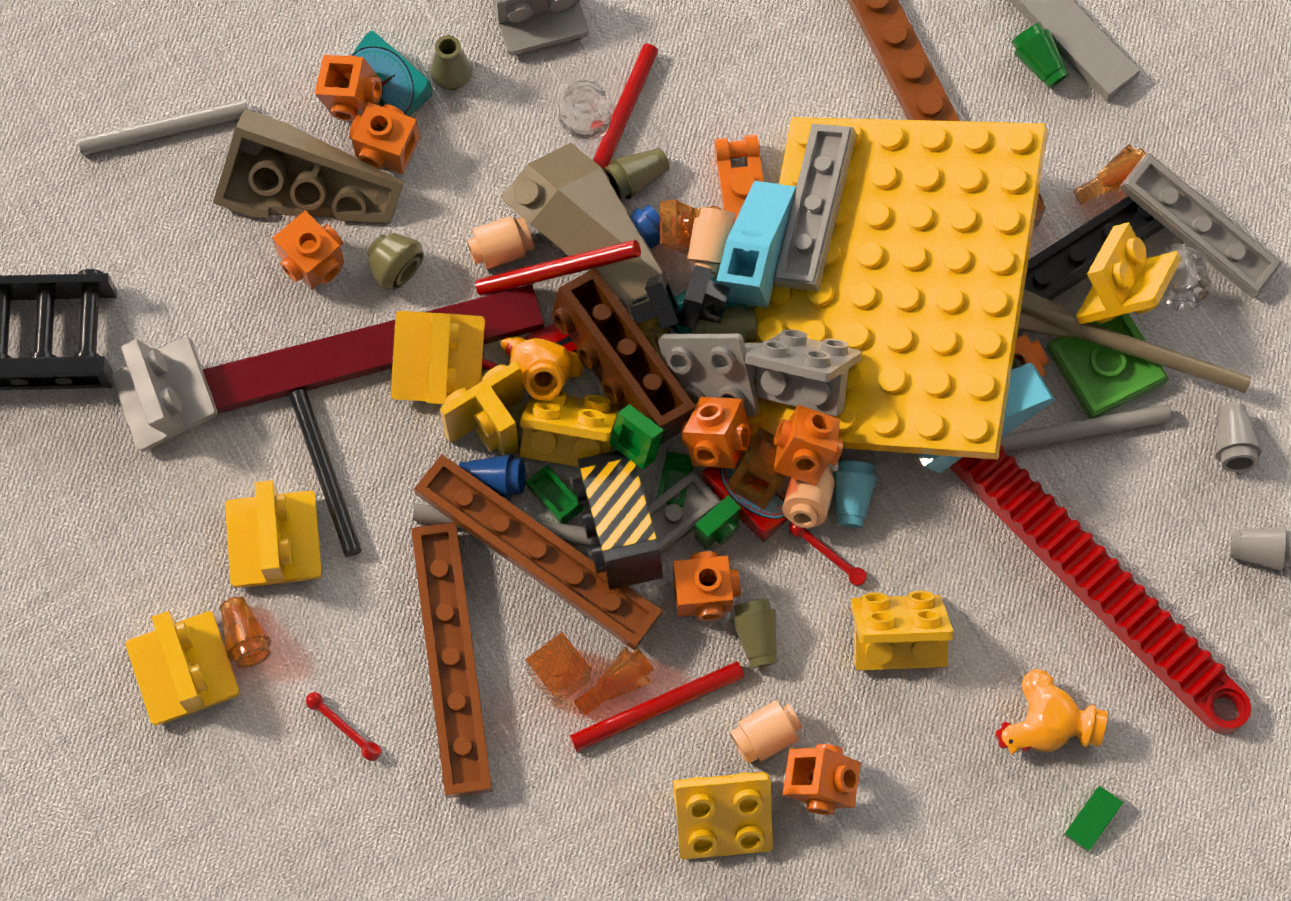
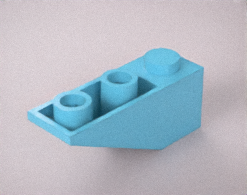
(755, 244)

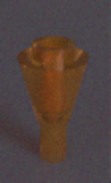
(1111, 175)
(624, 675)

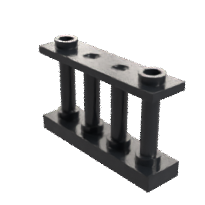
(43, 368)

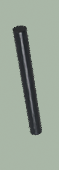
(325, 473)

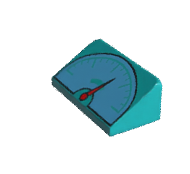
(401, 81)

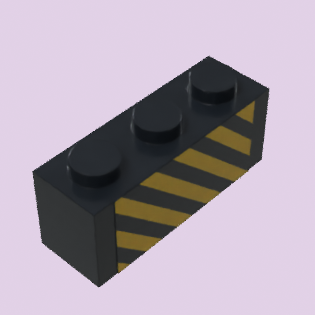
(618, 520)

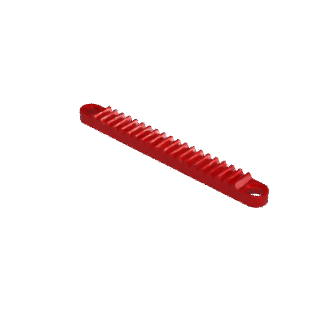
(1105, 588)

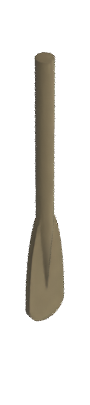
(1050, 319)

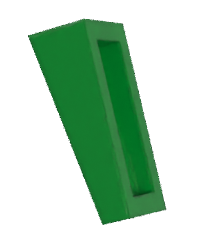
(675, 469)
(554, 495)
(1093, 818)

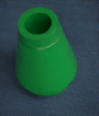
(1040, 54)

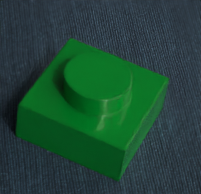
(636, 436)
(718, 524)

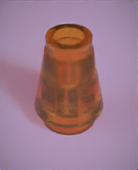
(244, 635)

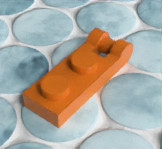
(737, 181)

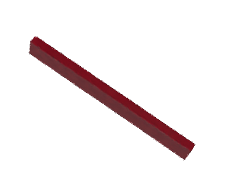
(355, 352)

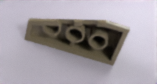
(289, 171)
(580, 212)

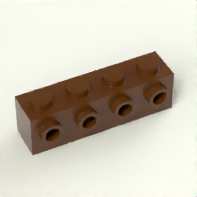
(620, 353)

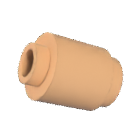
(710, 237)
(500, 242)
(809, 504)
(766, 732)

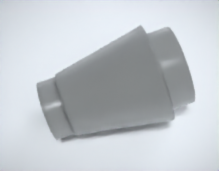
(1236, 439)
(1263, 546)

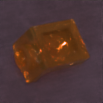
(677, 224)

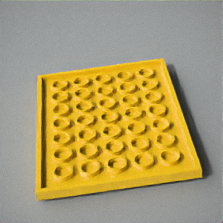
(920, 280)

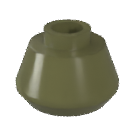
(394, 259)

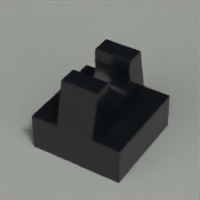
(703, 299)
(657, 303)

